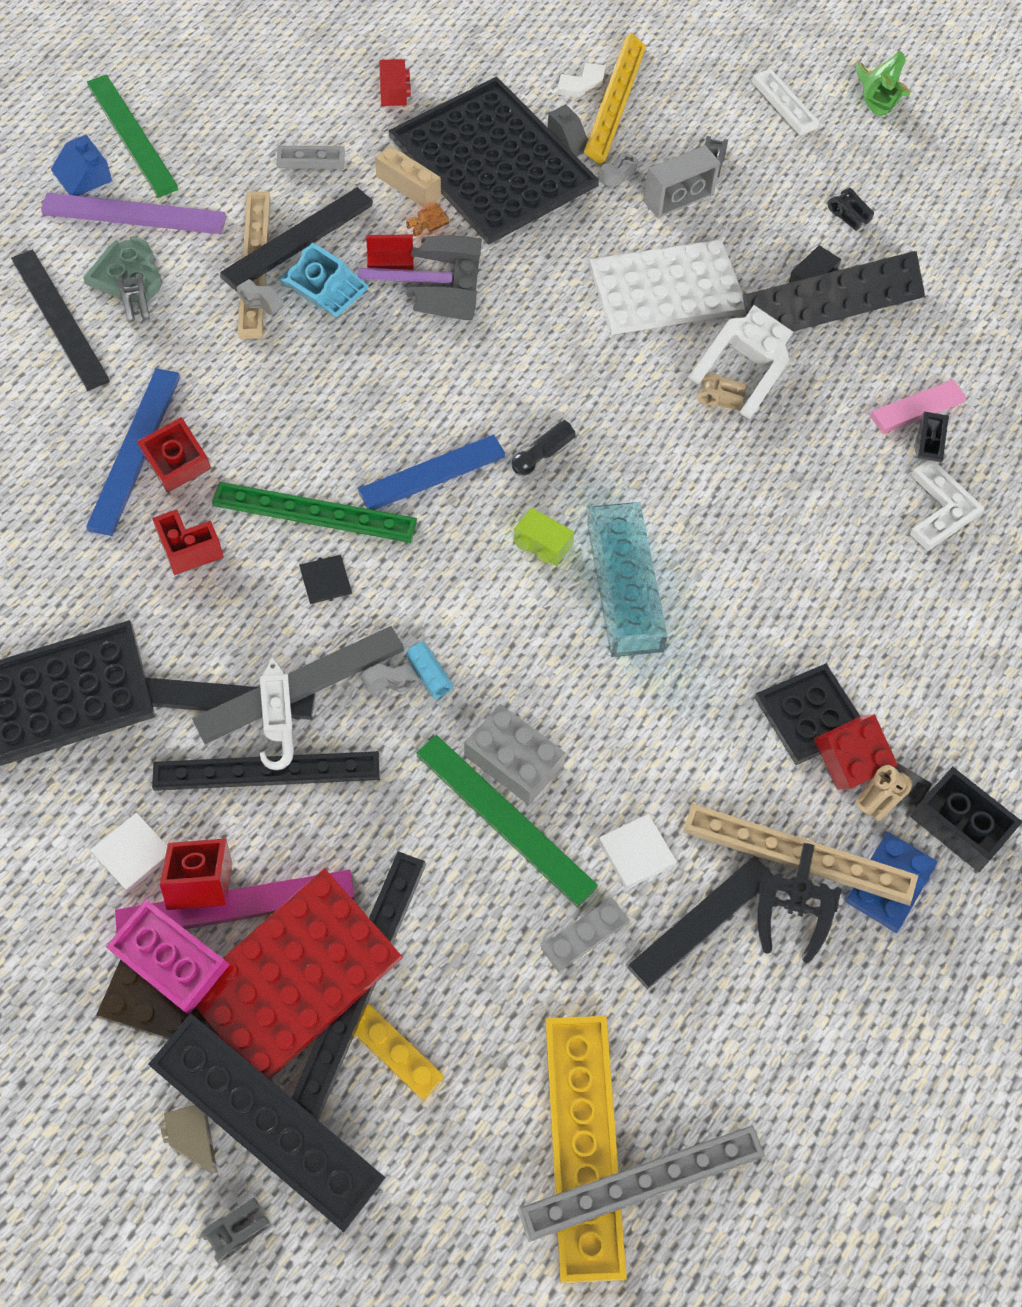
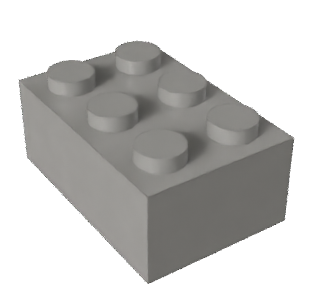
(681, 181)
(514, 754)

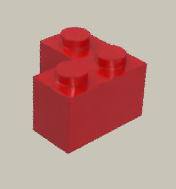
(187, 547)

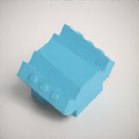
(324, 280)

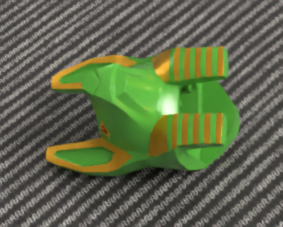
(882, 85)

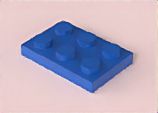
(903, 856)

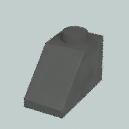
(568, 129)

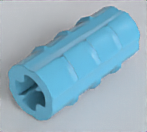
(429, 670)

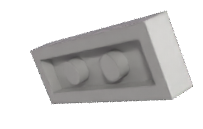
(311, 157)
(585, 934)

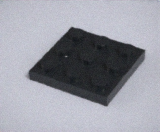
(806, 709)

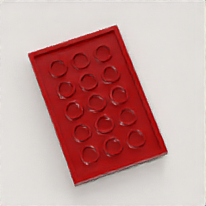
(296, 974)

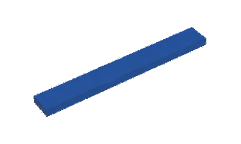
(130, 458)

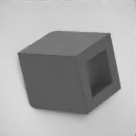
(919, 785)

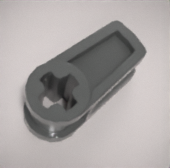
(718, 149)
(127, 293)
(226, 1225)

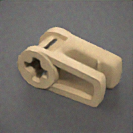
(722, 393)
(882, 794)

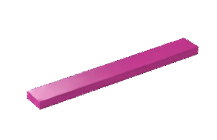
(241, 903)

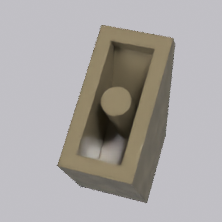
(190, 1136)

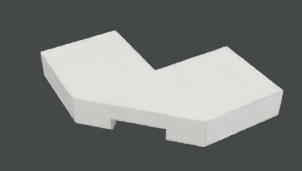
(576, 86)

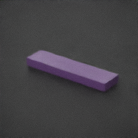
(405, 275)

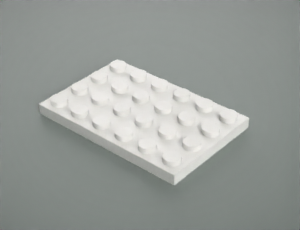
(667, 286)

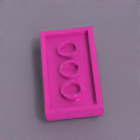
(167, 956)

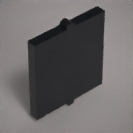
(325, 579)

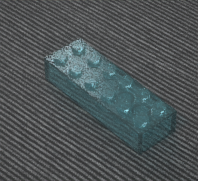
(626, 580)

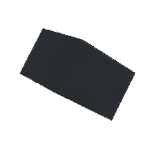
(931, 437)

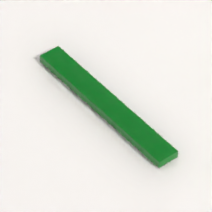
(132, 136)
(315, 512)
(507, 821)

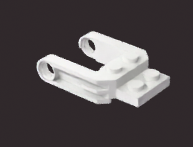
(760, 340)

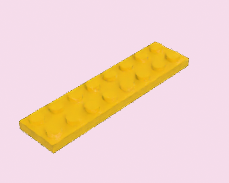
(584, 1142)

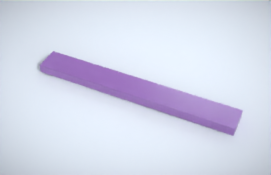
(133, 213)

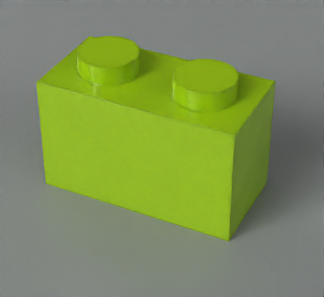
(543, 537)

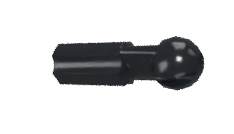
(544, 447)

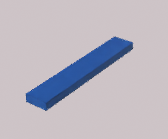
(431, 473)

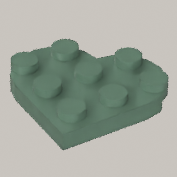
(125, 260)

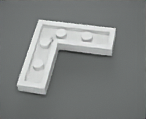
(957, 510)

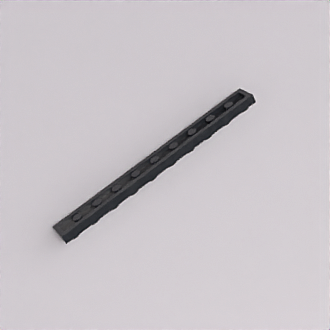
(336, 1039)

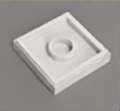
(637, 851)
(131, 852)

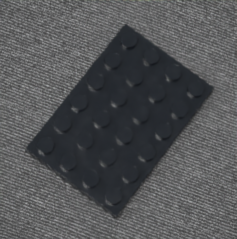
(71, 692)

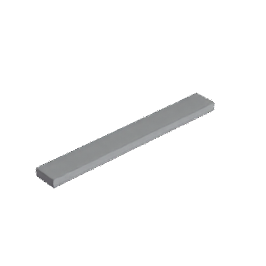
(640, 1183)

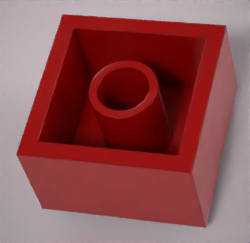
(174, 454)
(855, 751)
(196, 874)

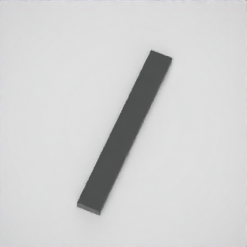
(301, 682)

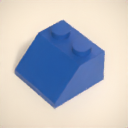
(81, 167)

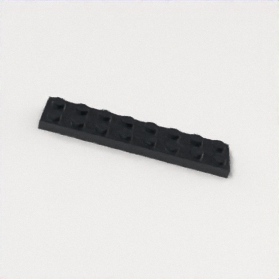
(841, 292)
(267, 1122)

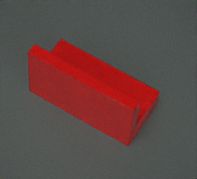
(390, 251)

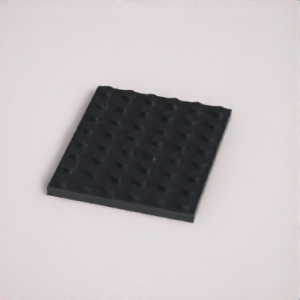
(494, 159)

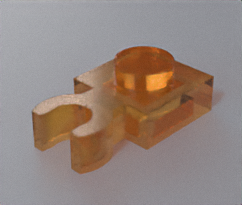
(428, 218)

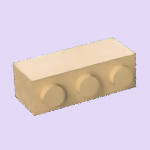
(408, 176)

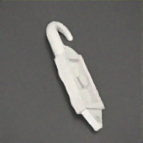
(276, 714)

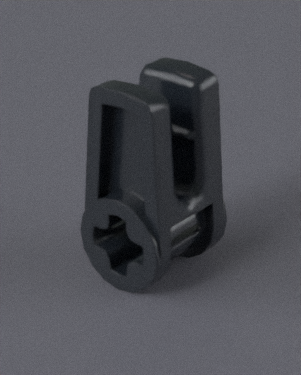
(851, 209)

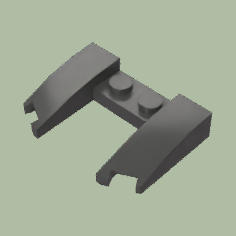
(459, 300)

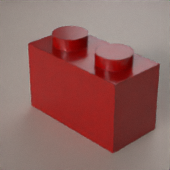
(393, 82)

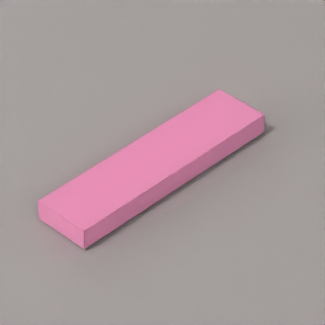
(912, 408)

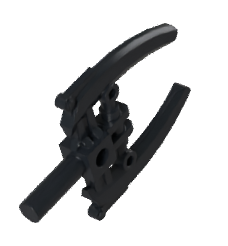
(799, 891)

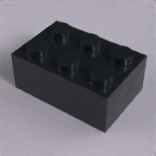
(966, 819)

